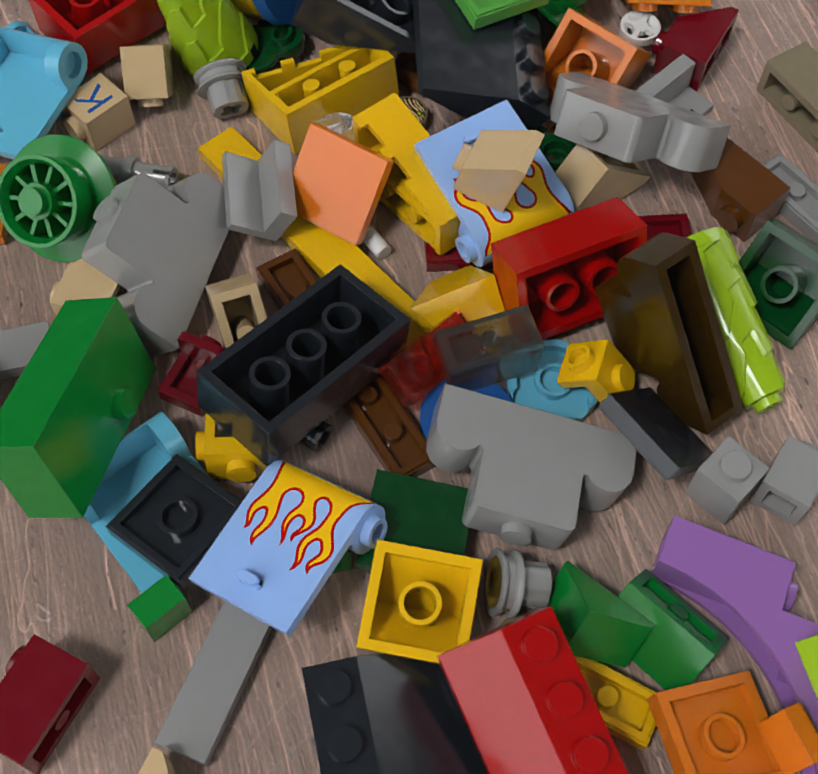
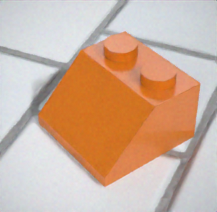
(594, 49)

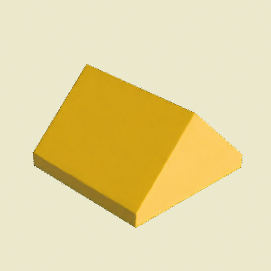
(418, 601)

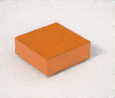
(791, 738)

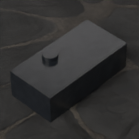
(301, 364)

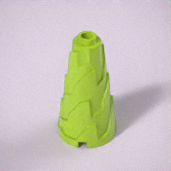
(207, 32)
(741, 327)

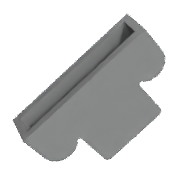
(634, 124)
(159, 250)
(526, 465)

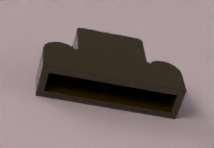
(670, 330)

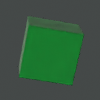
(160, 608)

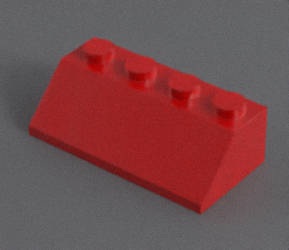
(529, 701)

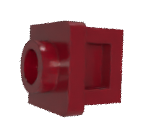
(180, 382)

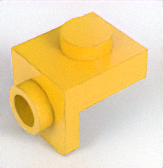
(597, 368)
(225, 455)

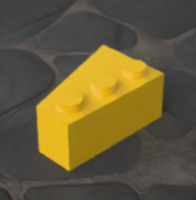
(304, 92)
(410, 188)

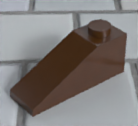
(741, 192)

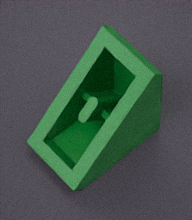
(595, 619)

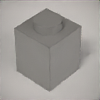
(726, 480)
(790, 482)

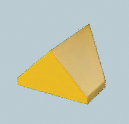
(466, 289)

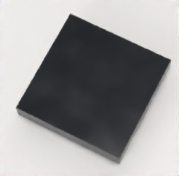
(656, 432)
(175, 519)

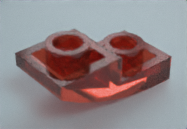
(418, 365)

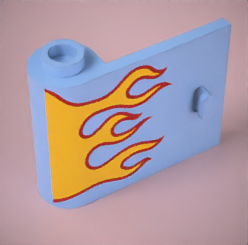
(535, 202)
(290, 541)

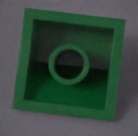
(784, 279)

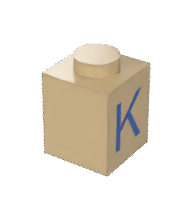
(98, 112)

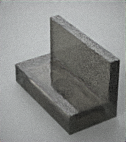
(490, 349)

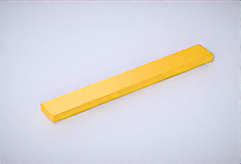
(317, 246)

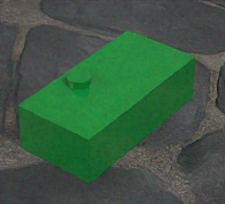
(72, 408)

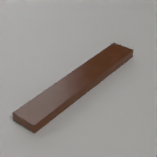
(375, 408)

